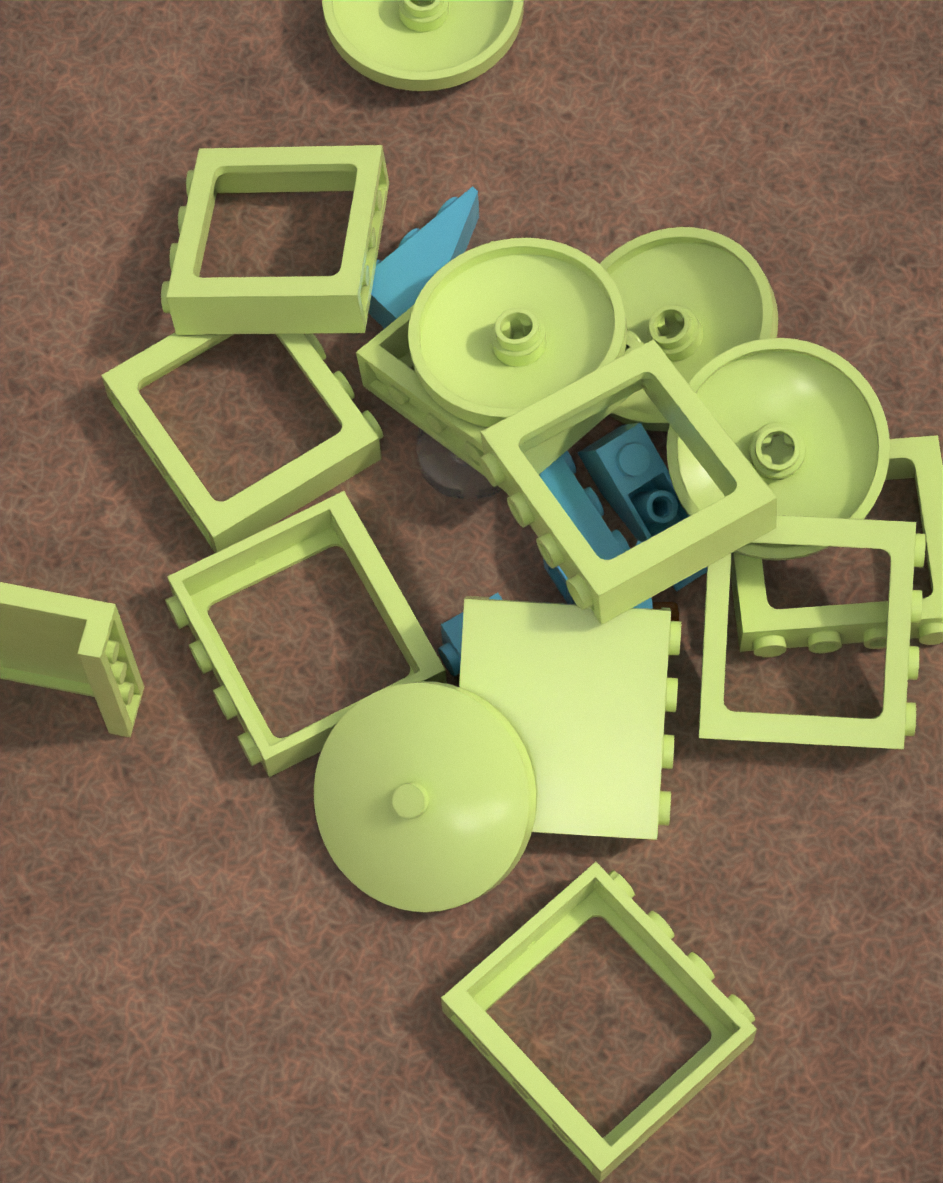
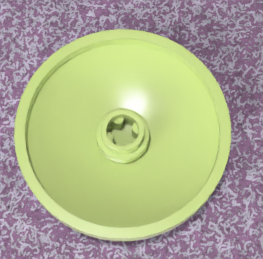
(422, 41)
(693, 298)
(513, 326)
(803, 427)
(424, 796)

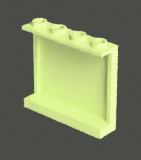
(70, 648)
(583, 706)

